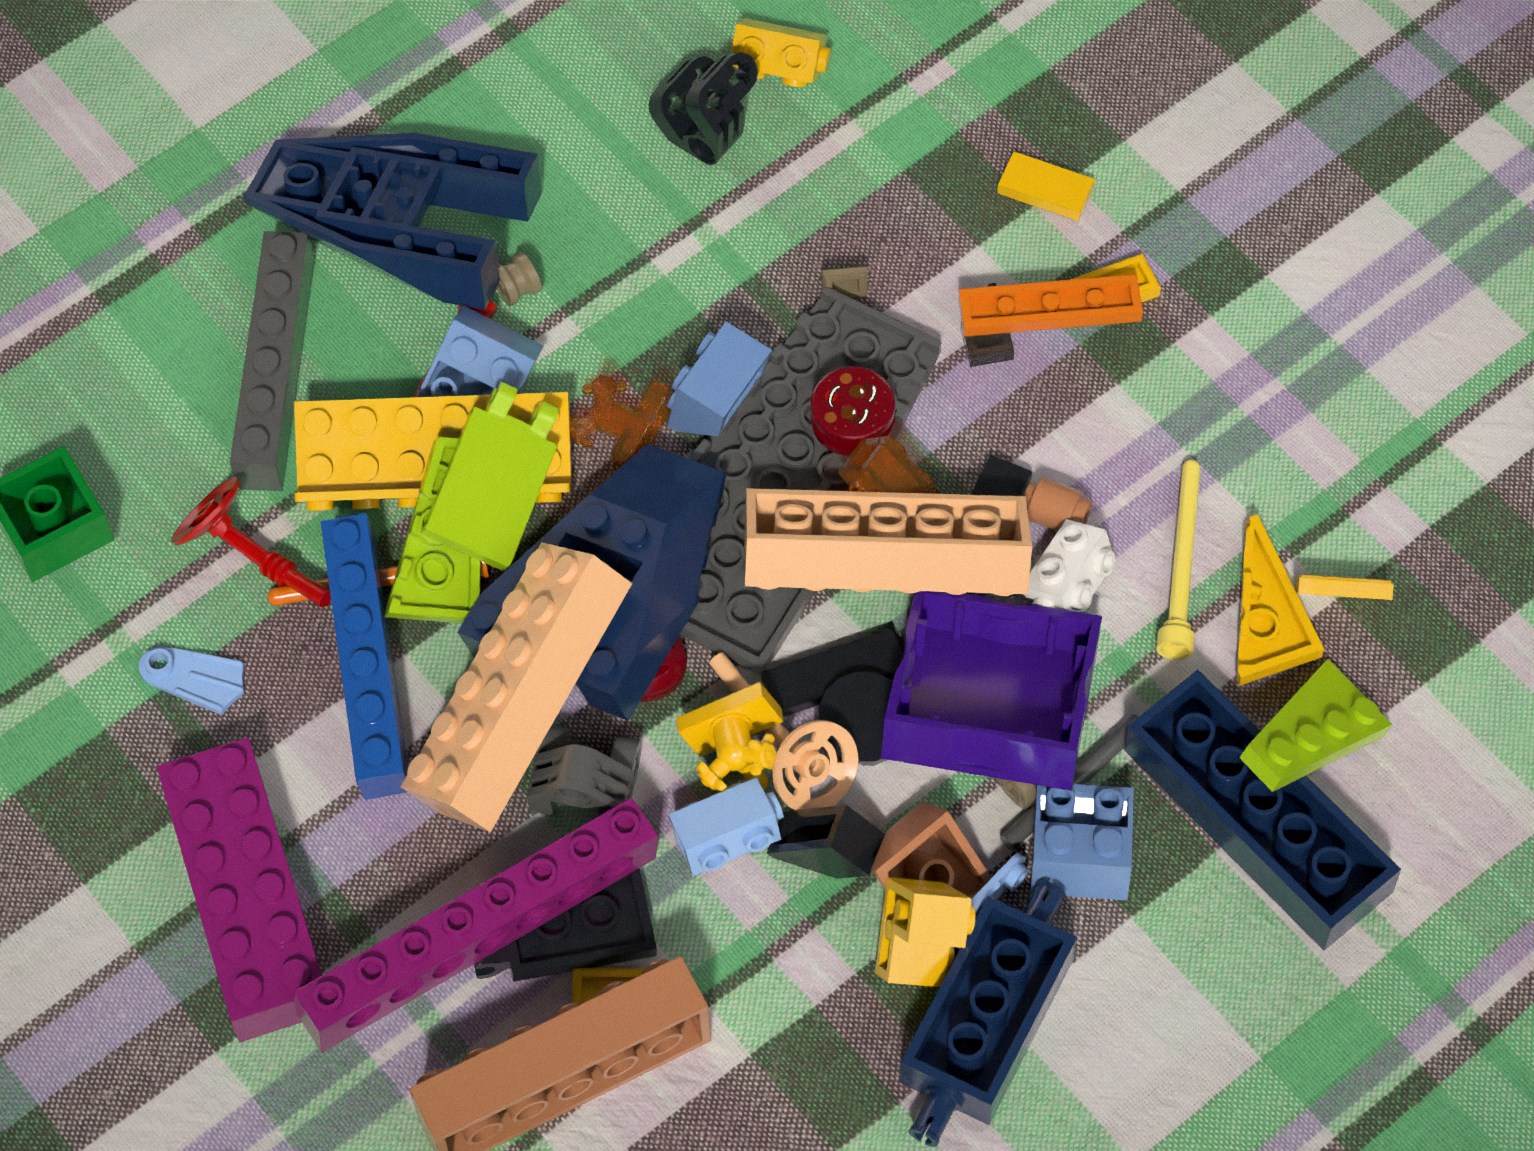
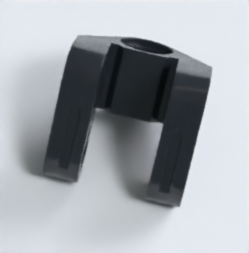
(692, 126)

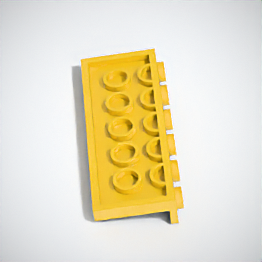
(383, 445)

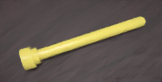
(1176, 638)

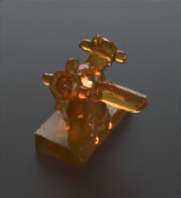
(627, 424)

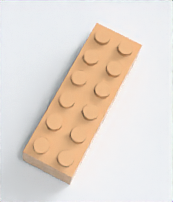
(887, 541)
(516, 685)

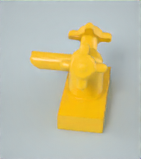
(728, 729)

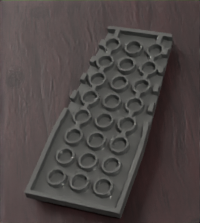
(774, 448)

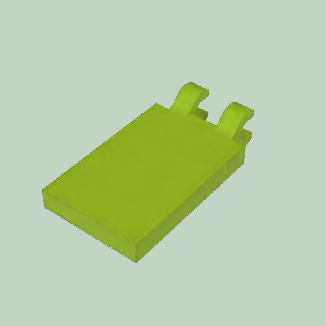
(493, 480)

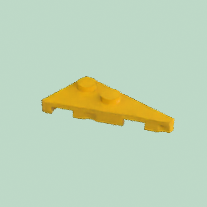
(1273, 622)

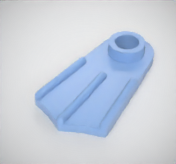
(195, 677)
(1008, 877)

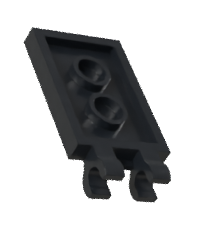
(594, 933)

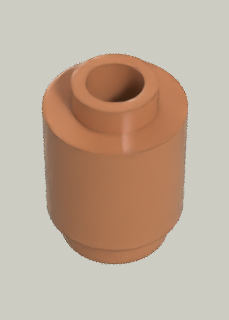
(1053, 503)

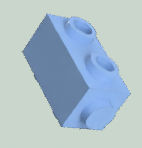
(726, 826)

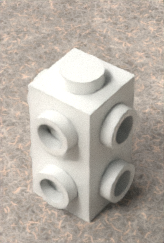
(1071, 568)

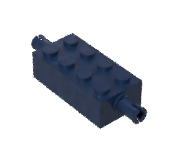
(987, 1011)

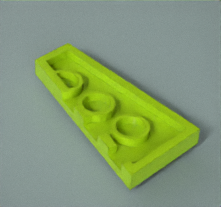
(432, 577)
(1314, 729)

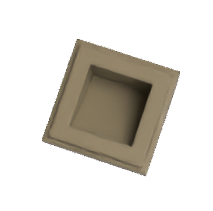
(847, 281)

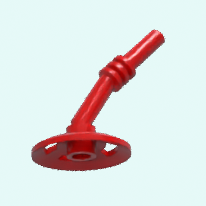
(213, 518)

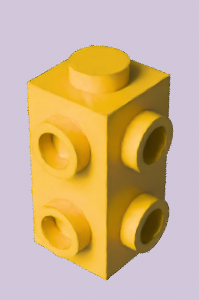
(783, 51)

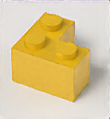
(920, 931)

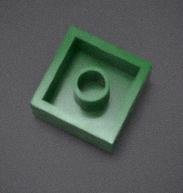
(50, 514)

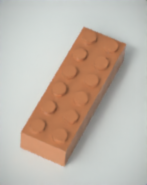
(563, 1060)

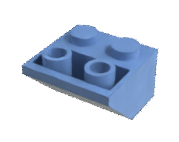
(478, 357)
(717, 382)
(1084, 840)

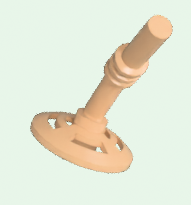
(805, 756)

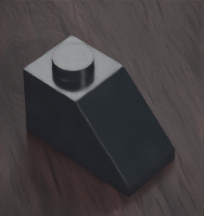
(828, 841)

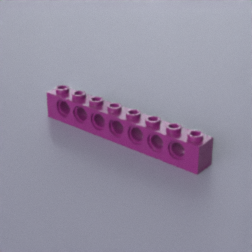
(475, 925)

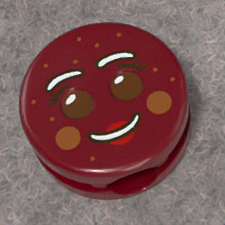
(851, 407)

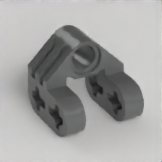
(581, 774)

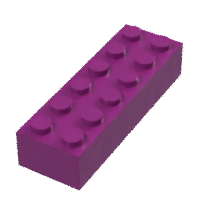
(241, 885)

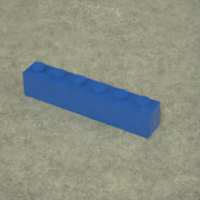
(365, 656)

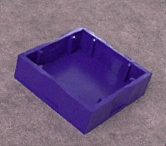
(992, 688)

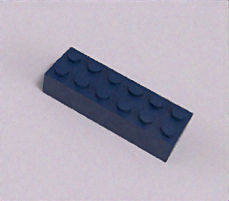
(1284, 839)

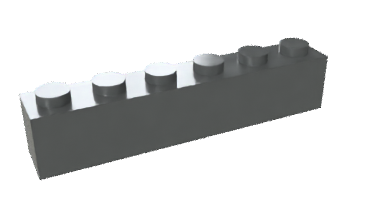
(272, 361)

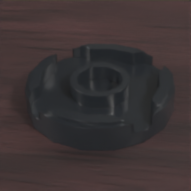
(859, 706)

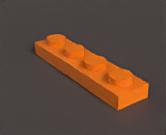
(1050, 305)

